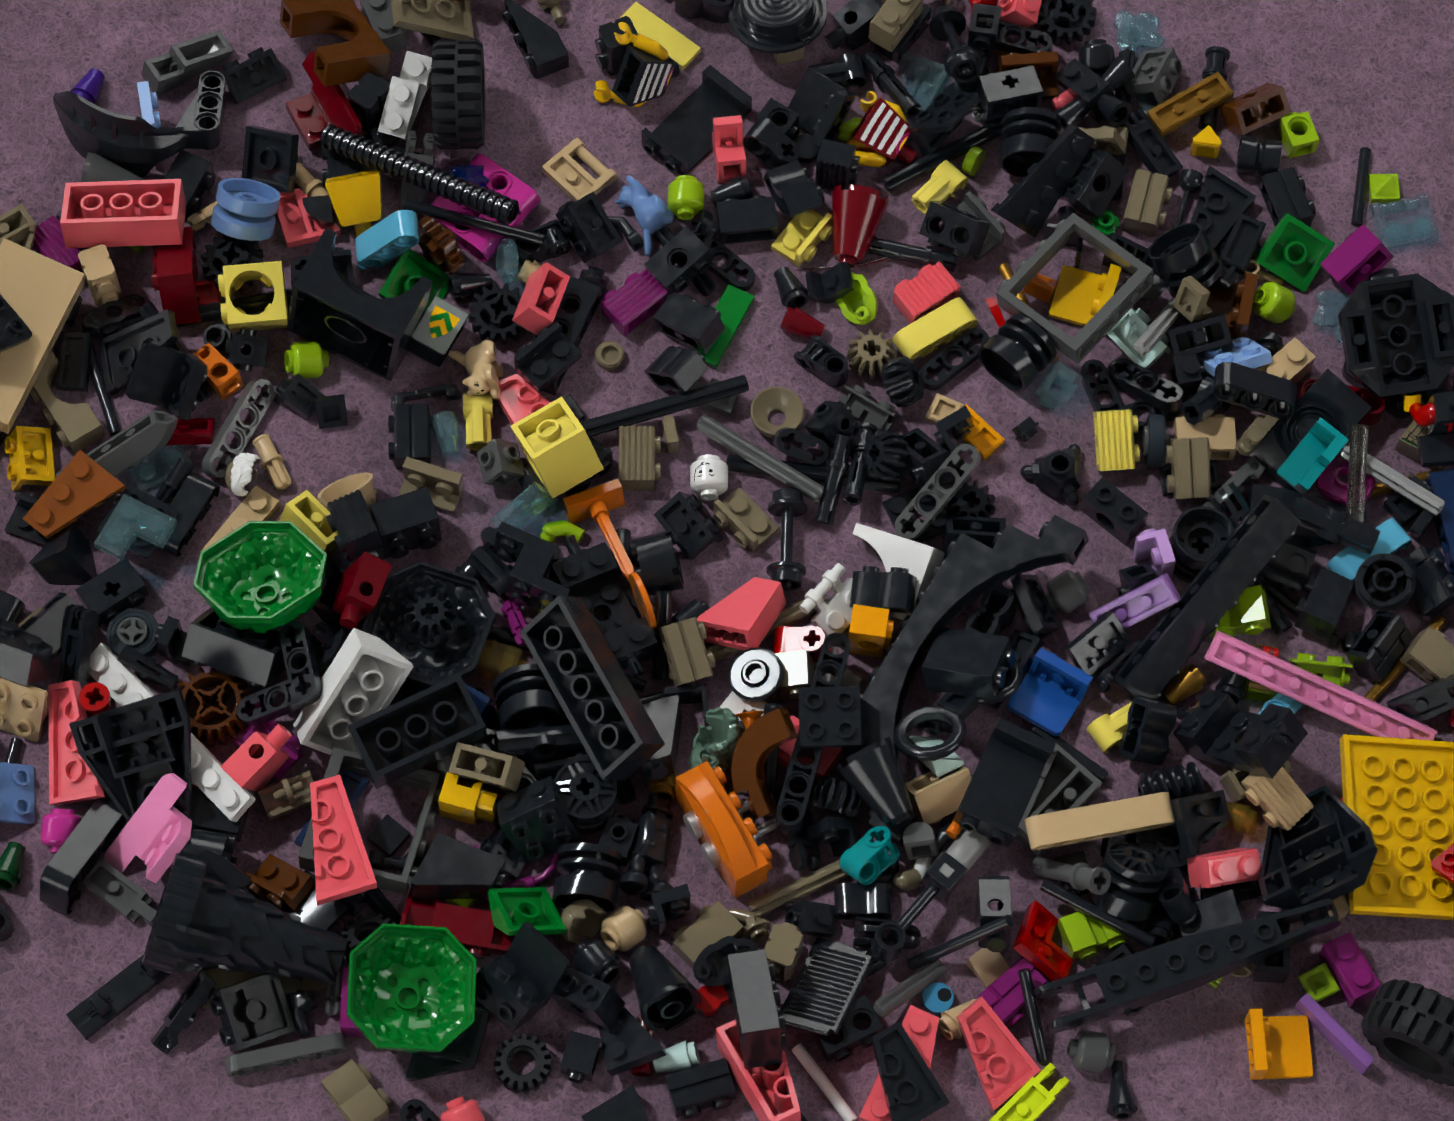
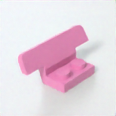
(154, 831)

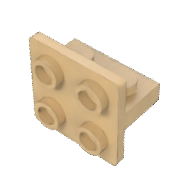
(22, 709)

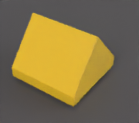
(1206, 144)

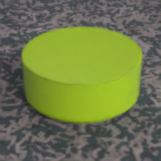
(973, 160)

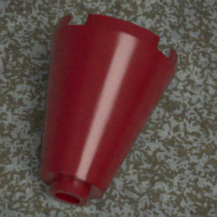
(855, 221)

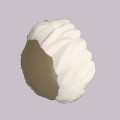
(241, 472)

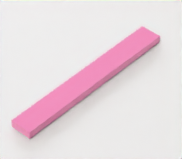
(1313, 690)

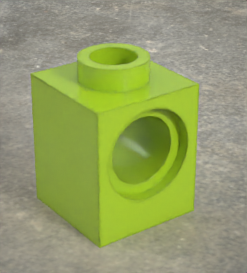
(1295, 144)

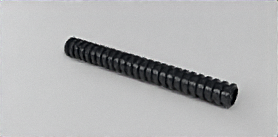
(420, 174)

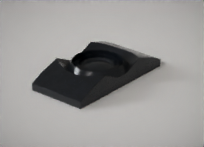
(1325, 399)

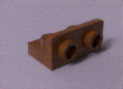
(280, 883)

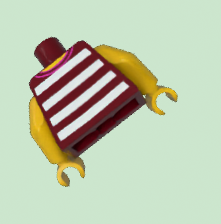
(881, 133)

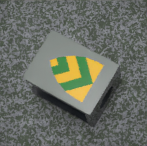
(437, 331)

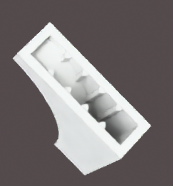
(903, 553)

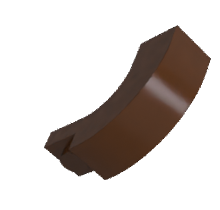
(751, 754)

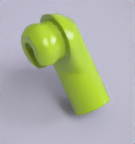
(848, 128)
(560, 528)

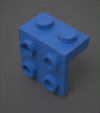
(1050, 692)

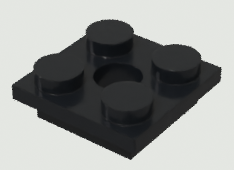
(895, 506)

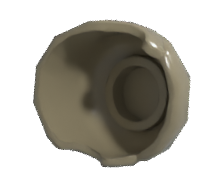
(582, 918)

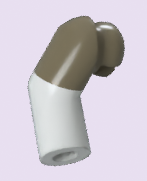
(912, 878)

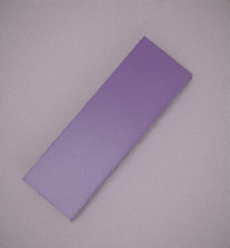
(1140, 602)
(1335, 1034)

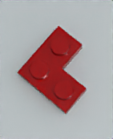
(1036, 946)

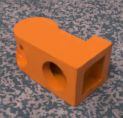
(220, 372)

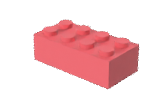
(123, 213)

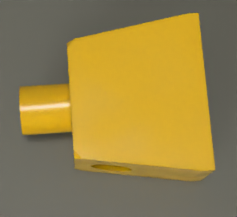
(356, 199)

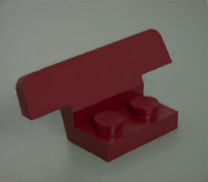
(320, 108)

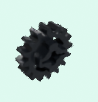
(1065, 17)
(223, 252)
(488, 307)

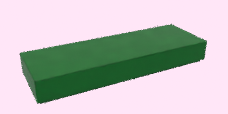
(733, 309)

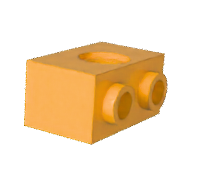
(869, 630)

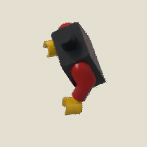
(1436, 415)

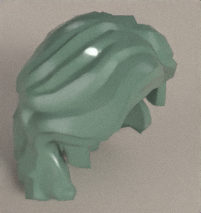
(716, 741)

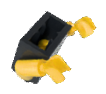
(642, 74)

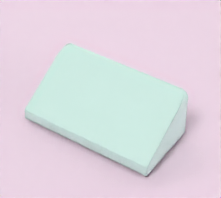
(941, 766)

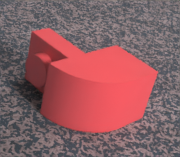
(728, 148)

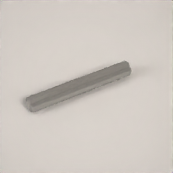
(1157, 329)
(1400, 483)

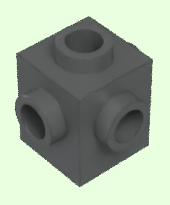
(500, 463)

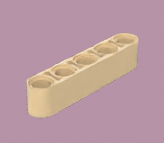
(1099, 821)

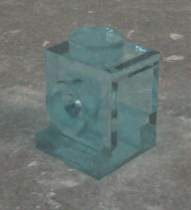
(1064, 379)

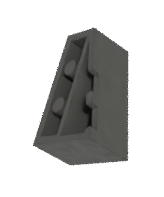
(1061, 787)

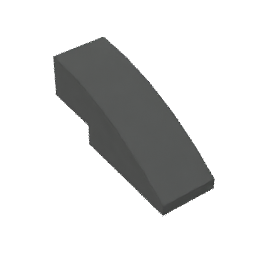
(185, 61)

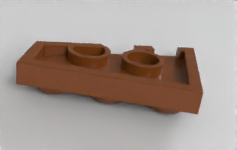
(72, 493)

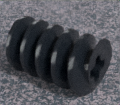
(1176, 783)

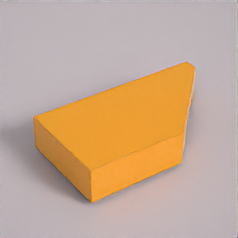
(983, 436)

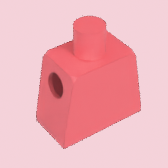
(258, 758)

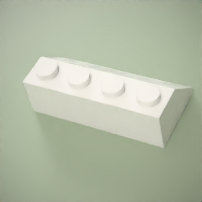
(355, 685)

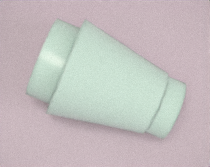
(678, 1058)

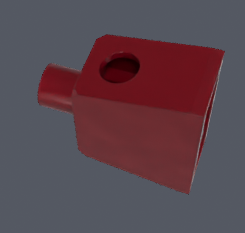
(360, 589)

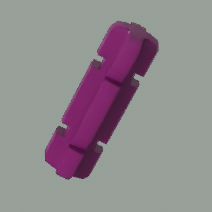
(514, 620)

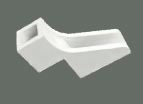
(406, 95)

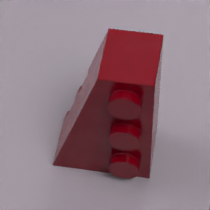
(176, 277)

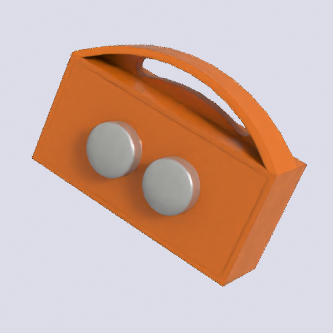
(718, 823)

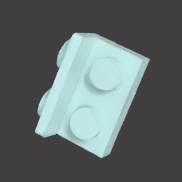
(1129, 330)

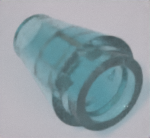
(446, 431)

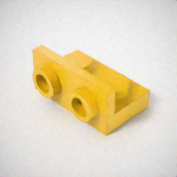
(30, 457)

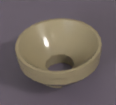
(772, 400)

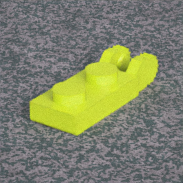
(1031, 1099)

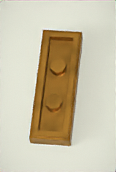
(1190, 104)

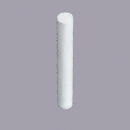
(823, 1083)

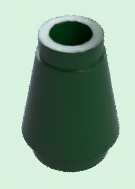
(11, 865)

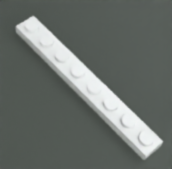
(205, 768)

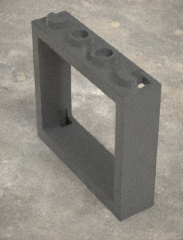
(1107, 317)
(419, 779)

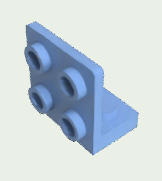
(17, 793)

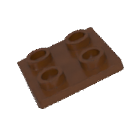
(1235, 303)

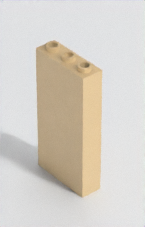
(43, 298)

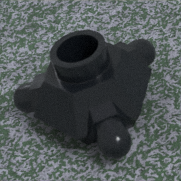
(1057, 473)

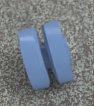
(245, 209)

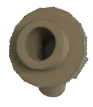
(554, 8)
(755, 927)

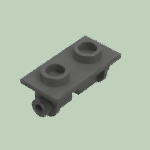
(879, 413)

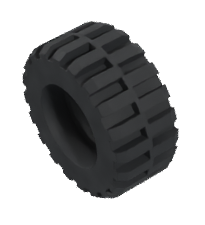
(458, 94)
(1413, 1029)

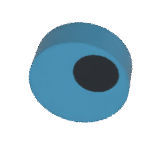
(937, 998)

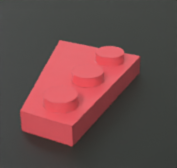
(996, 1053)

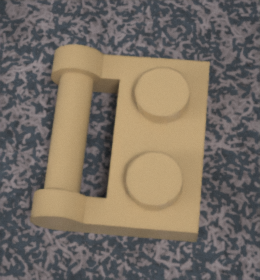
(572, 177)

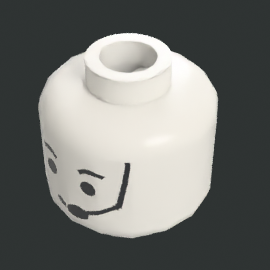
(709, 477)

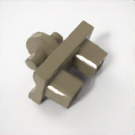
(287, 795)

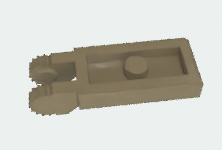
(1255, 434)

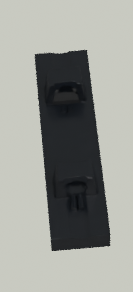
(114, 997)

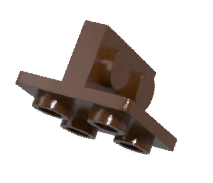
(1043, 62)

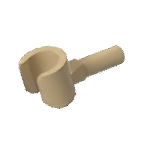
(1262, 274)

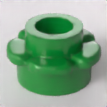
(1109, 228)

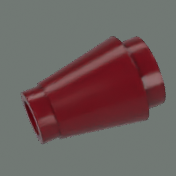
(801, 324)

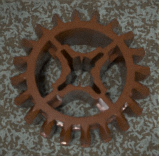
(224, 686)

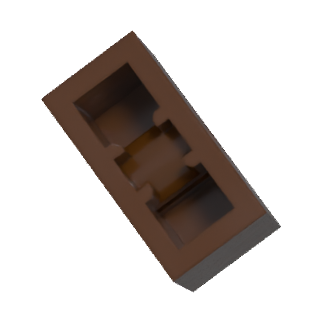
(1255, 108)

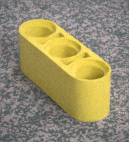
(934, 329)

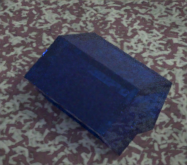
(473, 173)

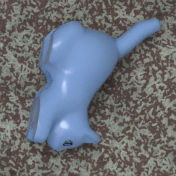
(649, 210)

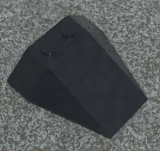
(137, 746)
(1318, 857)

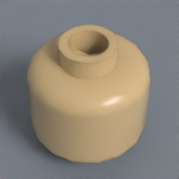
(623, 928)

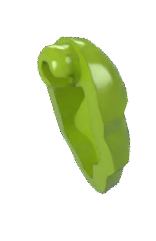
(861, 300)

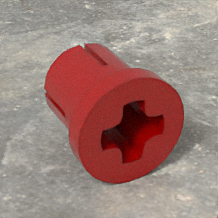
(90, 694)

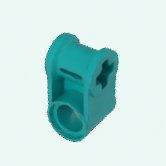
(870, 858)

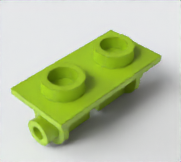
(1331, 670)

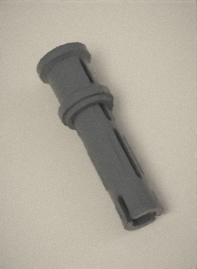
(1080, 875)

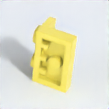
(802, 235)

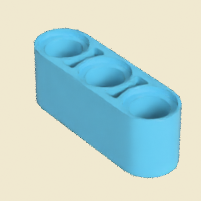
(387, 239)
(1389, 541)

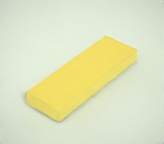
(648, 24)

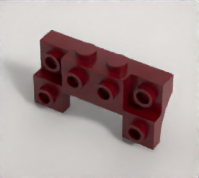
(469, 925)

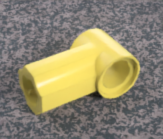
(942, 185)
(478, 416)
(1108, 730)

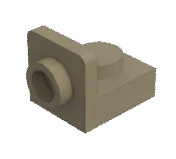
(1192, 300)

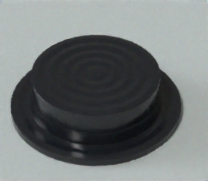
(777, 24)

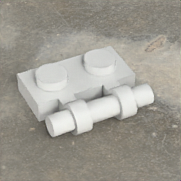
(834, 614)

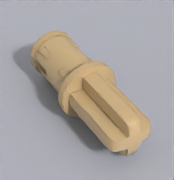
(272, 461)

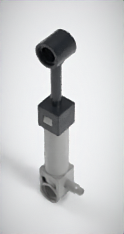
(940, 881)

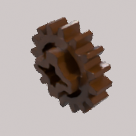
(439, 245)

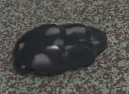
(712, 963)

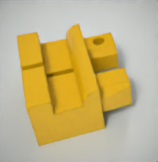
(466, 803)

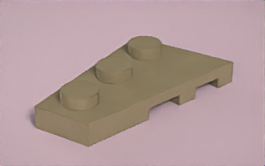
(434, 17)

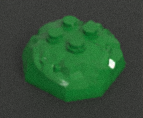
(261, 575)
(411, 988)

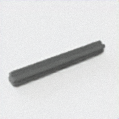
(760, 458)

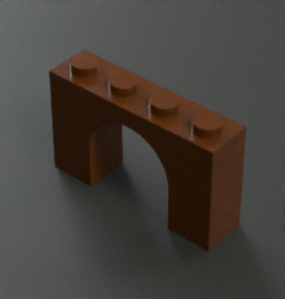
(340, 61)

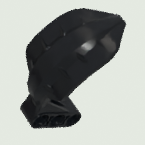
(132, 140)

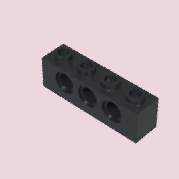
(585, 299)

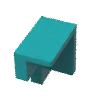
(1312, 456)

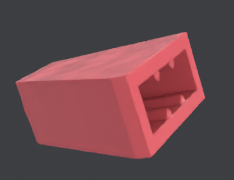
(744, 615)

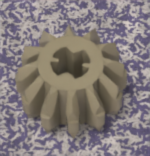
(860, 350)

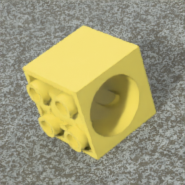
(271, 275)
(557, 447)

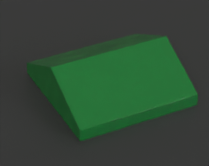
(1294, 252)
(408, 272)
(519, 905)

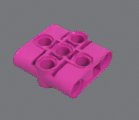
(482, 243)

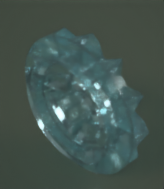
(507, 261)

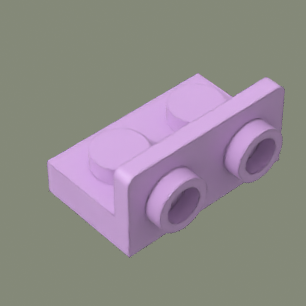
(1155, 545)

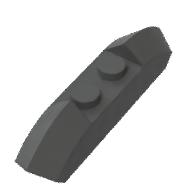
(133, 443)

